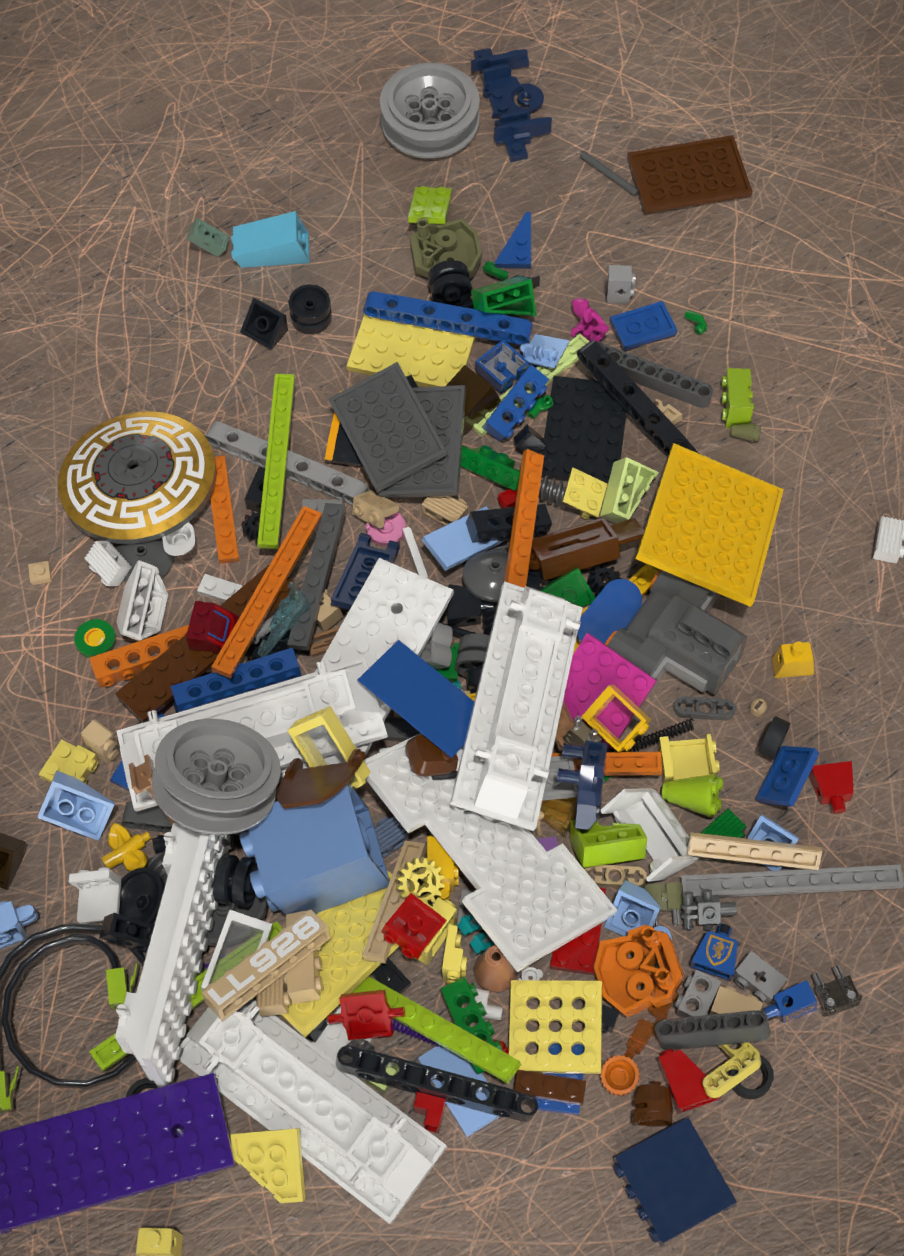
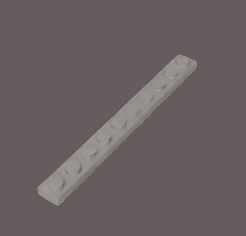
(795, 881)

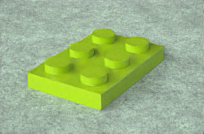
(430, 204)

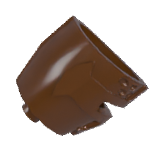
(653, 1105)

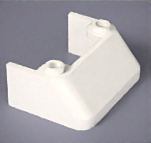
(665, 835)

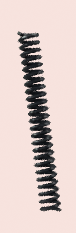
(655, 734)

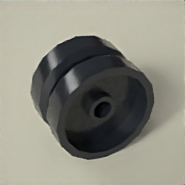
(450, 282)
(310, 309)
(233, 880)

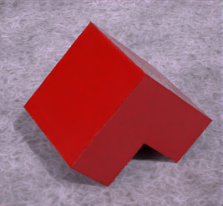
(433, 1108)

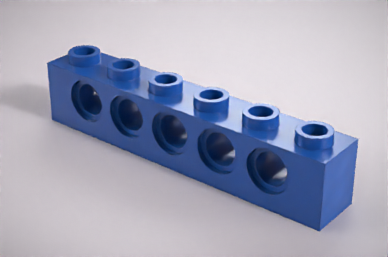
(247, 677)

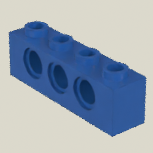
(530, 378)

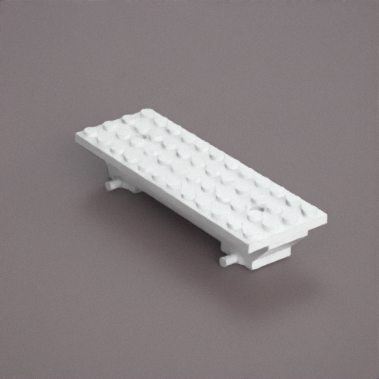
(387, 609)
(517, 706)
(269, 713)
(155, 1015)
(341, 1120)

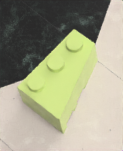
(625, 488)

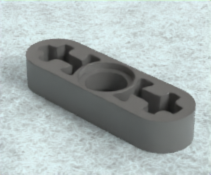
(711, 702)

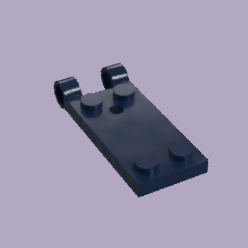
(357, 572)

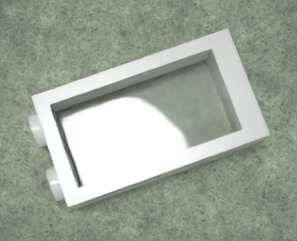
(238, 939)

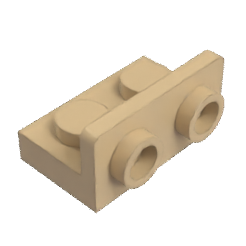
(373, 508)

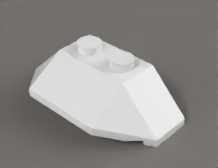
(142, 603)

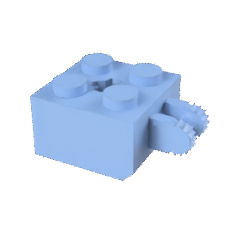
(13, 922)

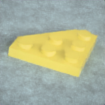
(273, 1161)

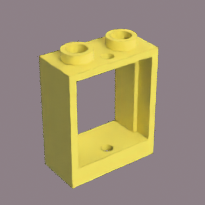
(449, 912)

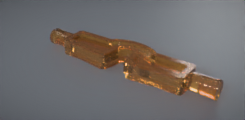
(646, 1029)

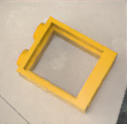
(601, 703)

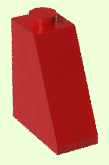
(683, 1080)

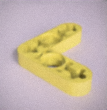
(737, 1061)

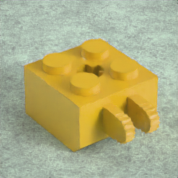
(448, 867)

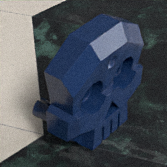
(588, 778)

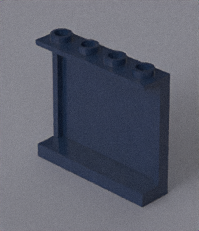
(673, 1181)

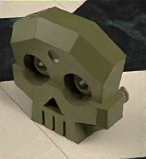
(430, 248)

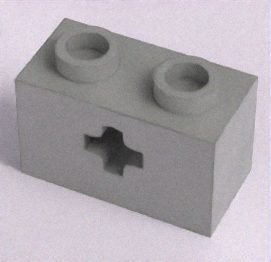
(620, 284)
(752, 969)

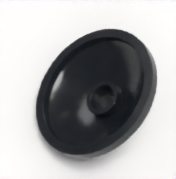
(141, 894)

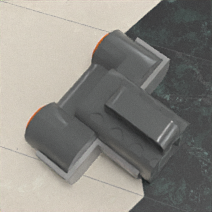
(680, 635)

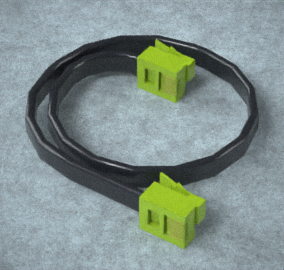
(117, 991)

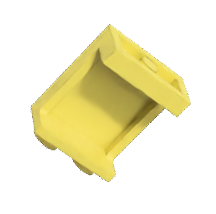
(687, 758)

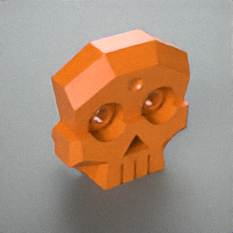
(623, 975)

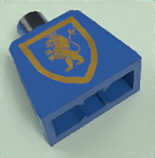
(717, 954)
(801, 999)

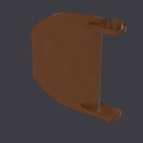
(316, 784)

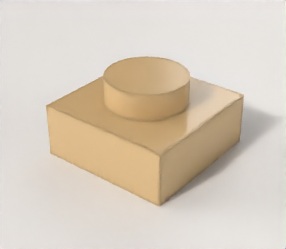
(40, 573)

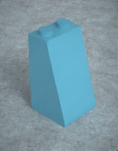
(271, 242)

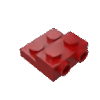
(413, 926)

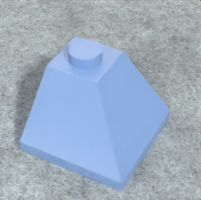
(634, 909)

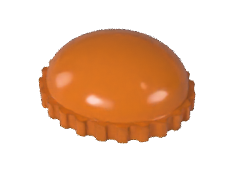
(619, 1075)

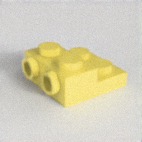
(70, 760)
(454, 962)

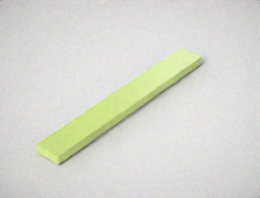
(567, 359)

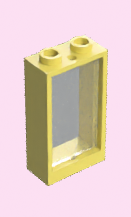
(325, 742)

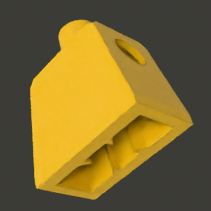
(793, 660)

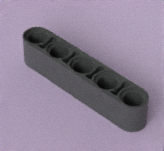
(713, 1030)

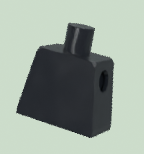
(465, 608)

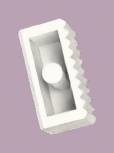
(889, 540)
(107, 563)

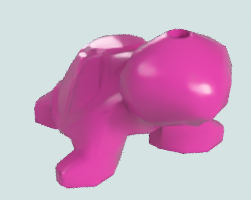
(590, 324)

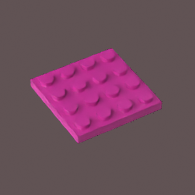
(592, 671)

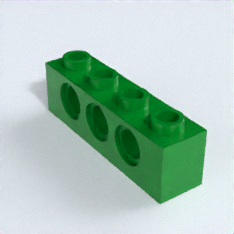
(462, 992)

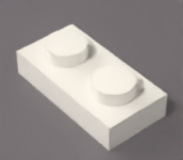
(217, 588)

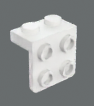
(97, 894)

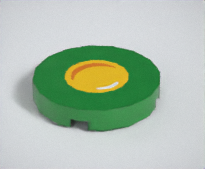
(94, 638)

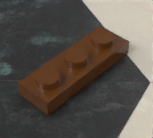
(551, 1087)

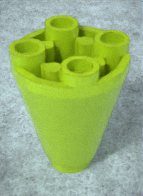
(695, 793)

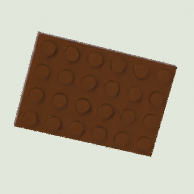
(689, 174)

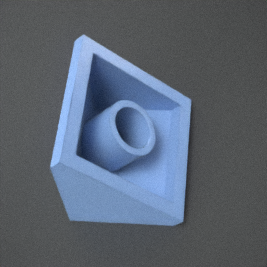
(770, 831)

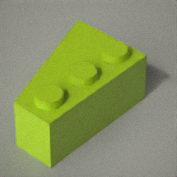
(737, 397)
(608, 843)

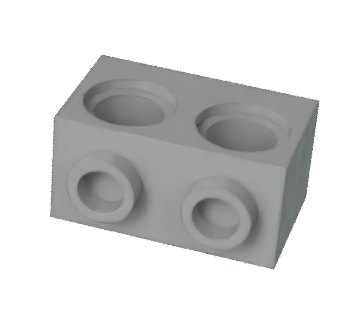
(701, 999)

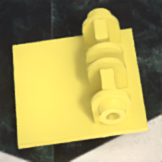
(585, 493)

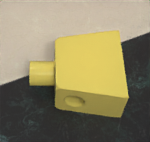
(159, 1242)

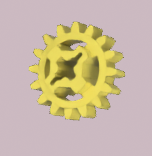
(425, 875)

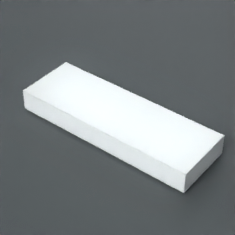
(414, 552)

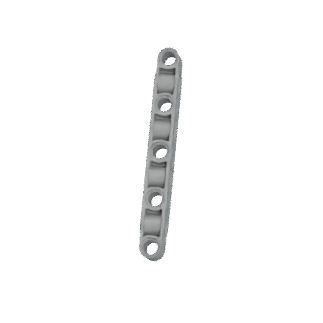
(315, 477)

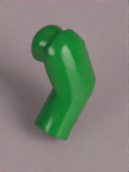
(490, 269)
(701, 325)
(541, 405)

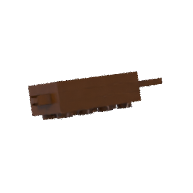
(581, 546)

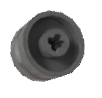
(471, 652)

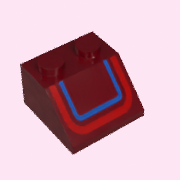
(209, 627)

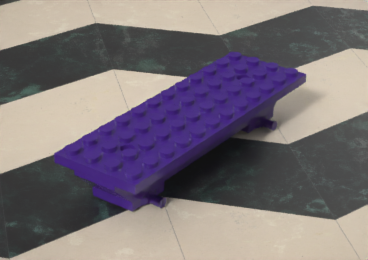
(112, 1151)

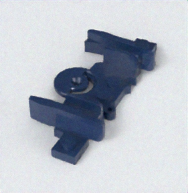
(514, 122)

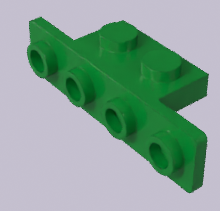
(491, 465)

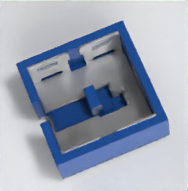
(501, 366)

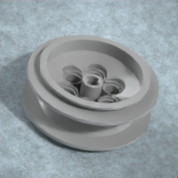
(429, 110)
(215, 776)

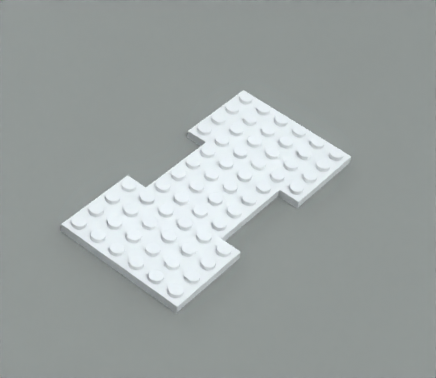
(523, 894)

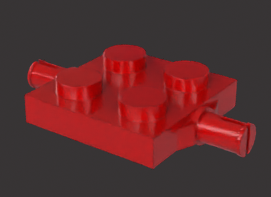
(366, 1014)

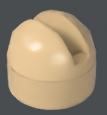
(762, 709)

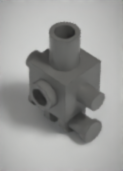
(707, 909)

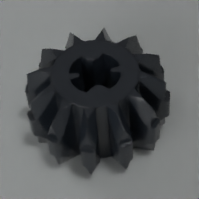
(251, 526)
(597, 578)

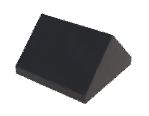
(264, 324)

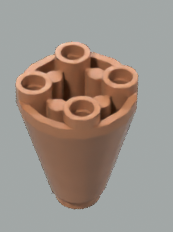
(494, 971)

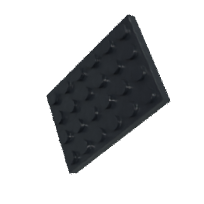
(582, 430)

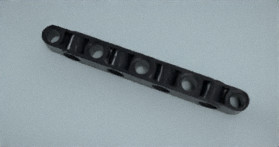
(637, 404)
(418, 1077)

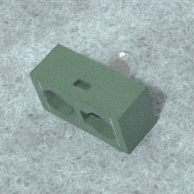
(207, 237)

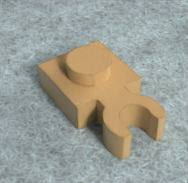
(669, 411)

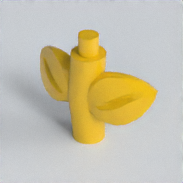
(125, 848)

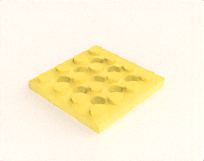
(591, 1015)

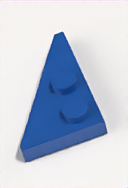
(518, 248)

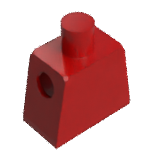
(833, 784)

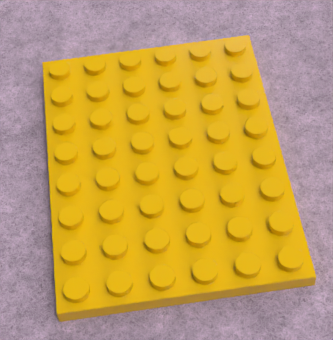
(710, 525)

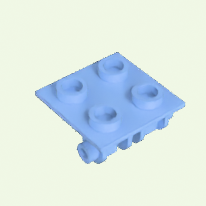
(544, 350)

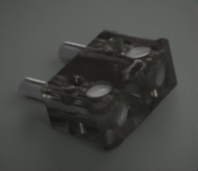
(840, 993)

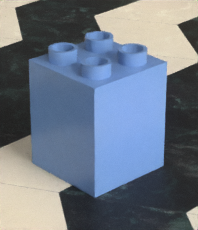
(316, 854)

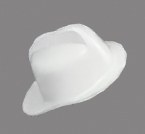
(180, 541)

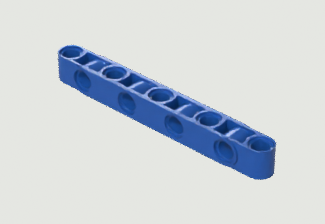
(447, 318)

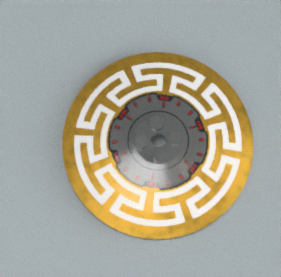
(144, 502)

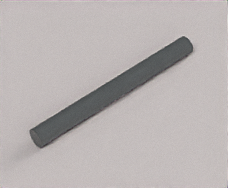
(609, 173)

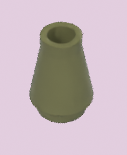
(748, 432)

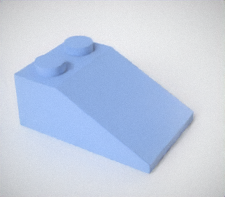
(75, 806)

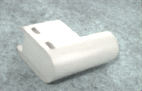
(493, 1012)

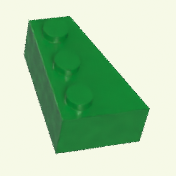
(506, 296)

